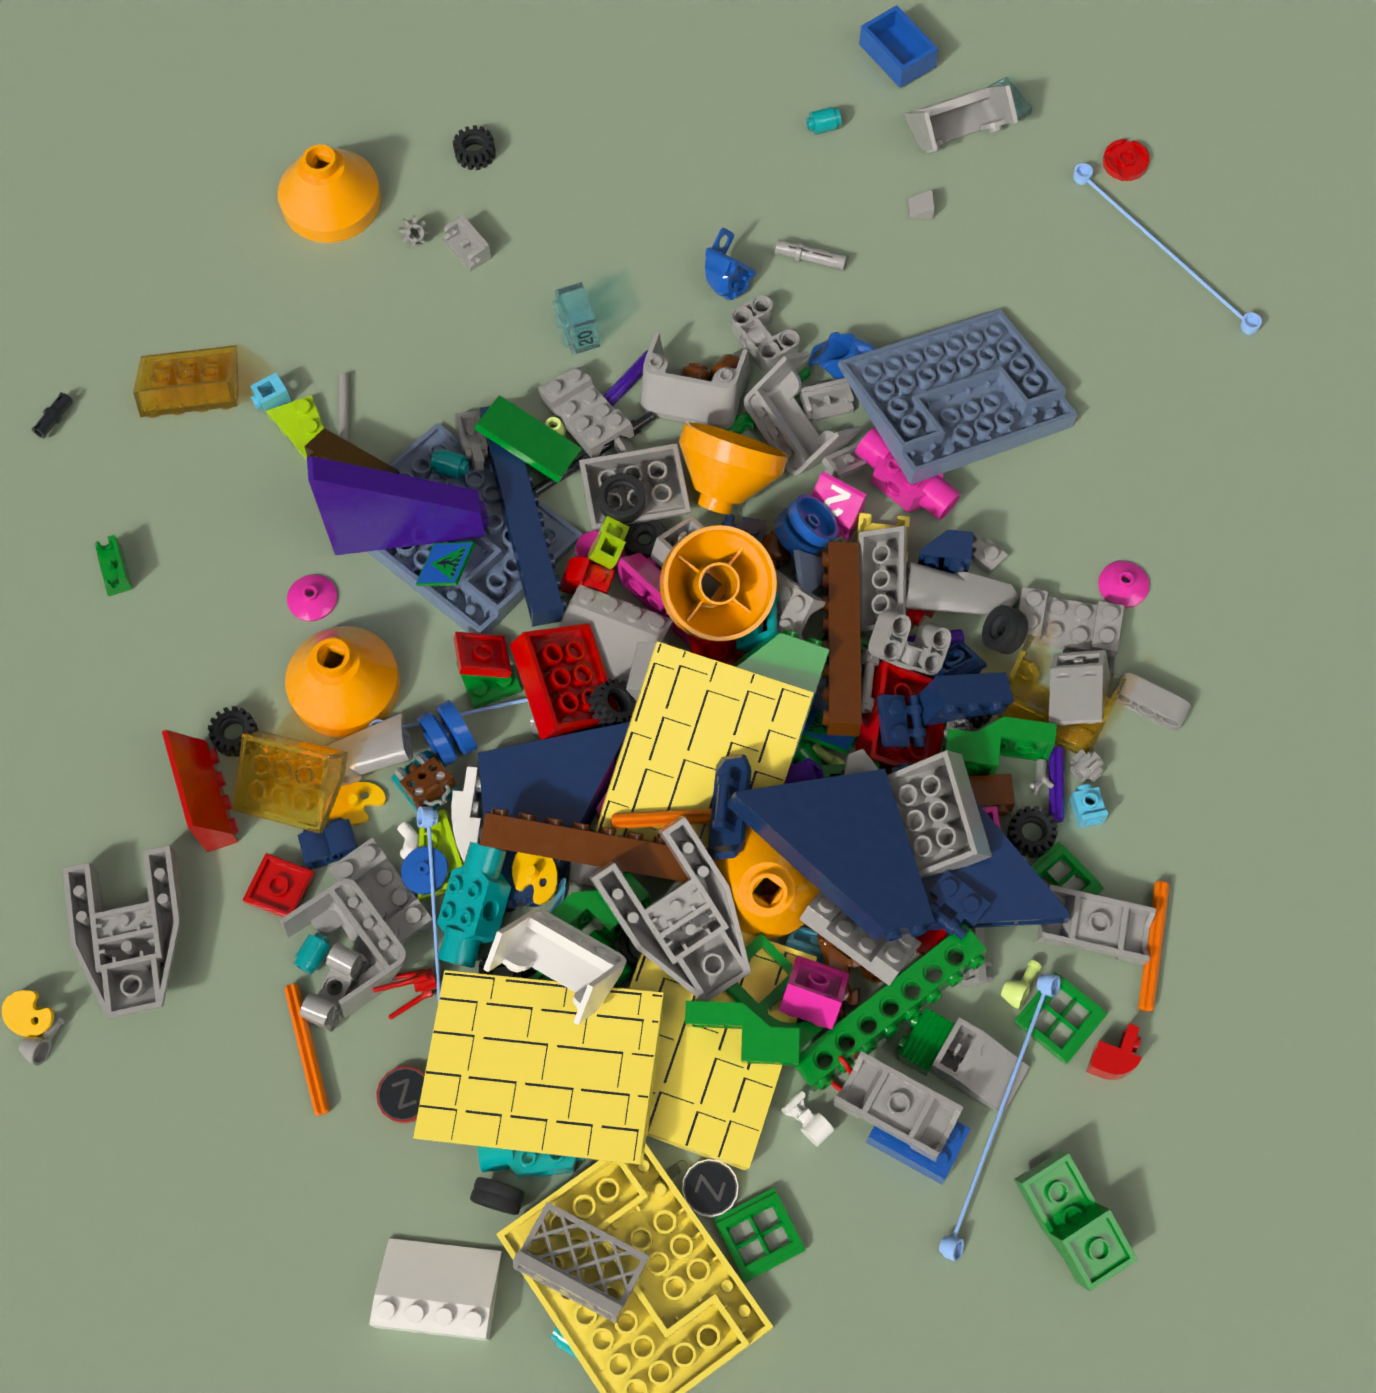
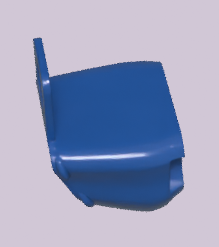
(723, 273)
(836, 349)

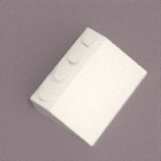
(436, 1289)

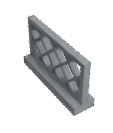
(569, 1285)

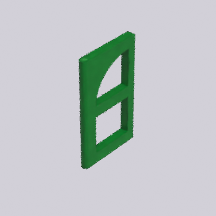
(740, 995)

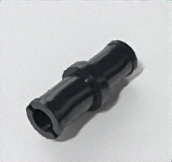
(52, 415)

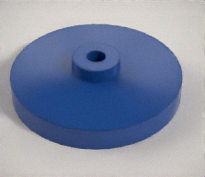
(416, 870)

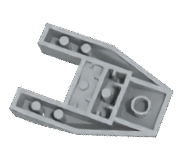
(689, 929)
(127, 948)

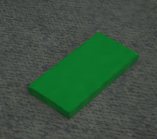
(528, 438)

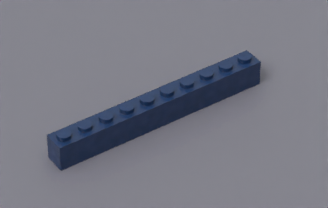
(526, 535)

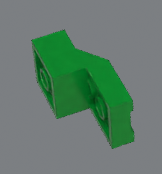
(1001, 738)
(589, 907)
(759, 1041)
(1074, 1222)

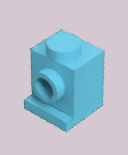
(269, 393)
(1086, 814)

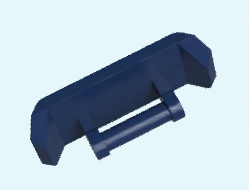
(726, 828)

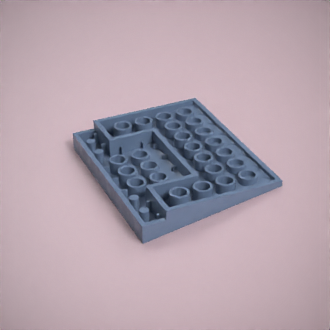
(958, 395)
(491, 577)

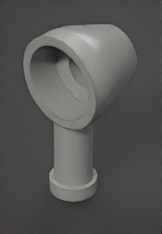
(38, 1048)

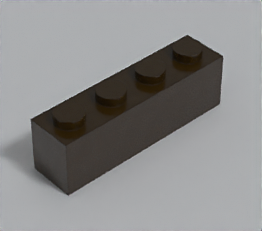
(332, 447)

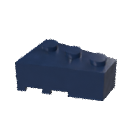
(964, 697)

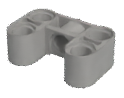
(756, 337)
(923, 655)
(345, 969)

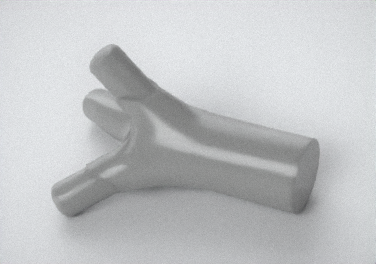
(1040, 777)

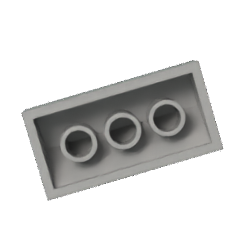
(881, 574)

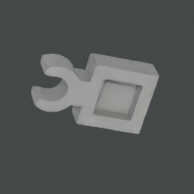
(987, 554)

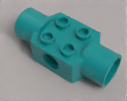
(473, 905)
(525, 1164)

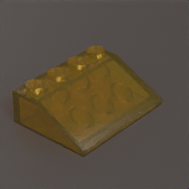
(187, 381)
(288, 780)

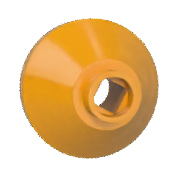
(329, 194)
(728, 465)
(743, 578)
(342, 680)
(770, 914)

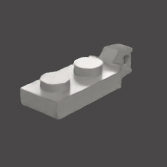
(472, 442)

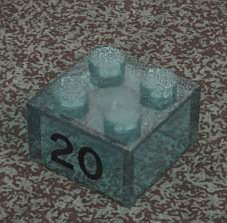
(576, 318)

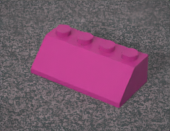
(642, 580)

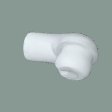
(411, 838)

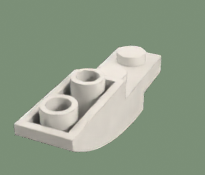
(464, 809)

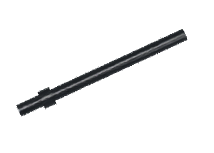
(637, 426)

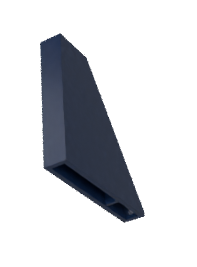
(552, 779)
(848, 844)
(1006, 882)

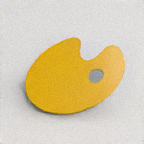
(350, 804)
(530, 870)
(21, 1009)

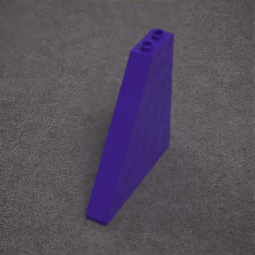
(389, 510)

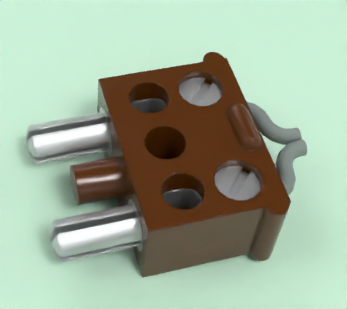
(426, 782)

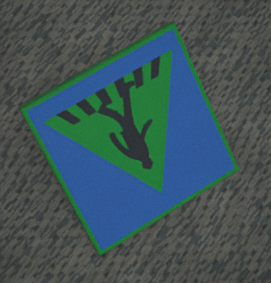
(445, 564)
(817, 733)

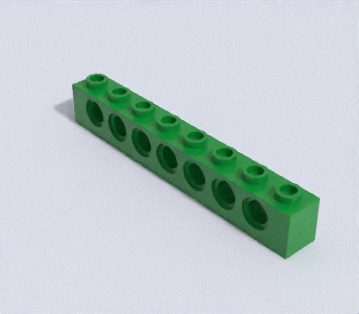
(873, 1009)

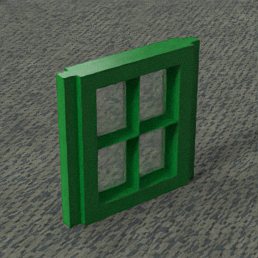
(1064, 870)
(1062, 1020)
(759, 1235)

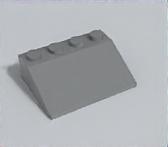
(656, 469)
(616, 628)
(940, 814)

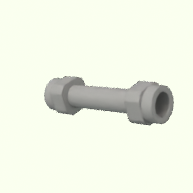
(869, 663)

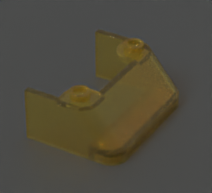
(1032, 703)

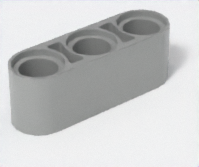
(1153, 702)

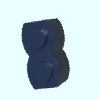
(329, 846)

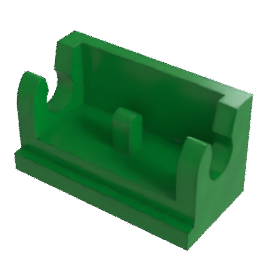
(113, 566)

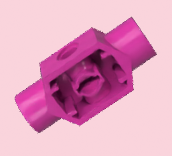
(931, 494)

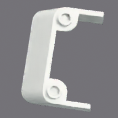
(561, 954)

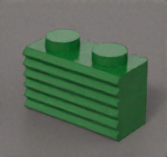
(925, 1041)

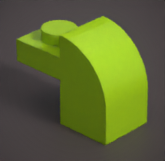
(608, 543)

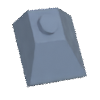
(808, 572)

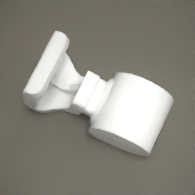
(814, 1126)

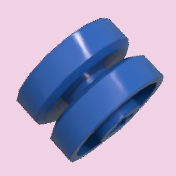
(806, 525)
(448, 732)

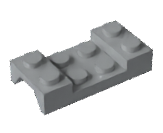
(584, 410)
(794, 605)
(1070, 623)
(384, 889)
(1101, 926)
(877, 956)
(899, 1106)

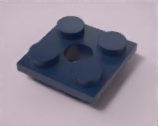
(961, 660)

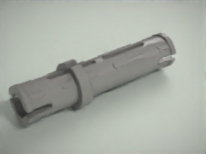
(810, 254)

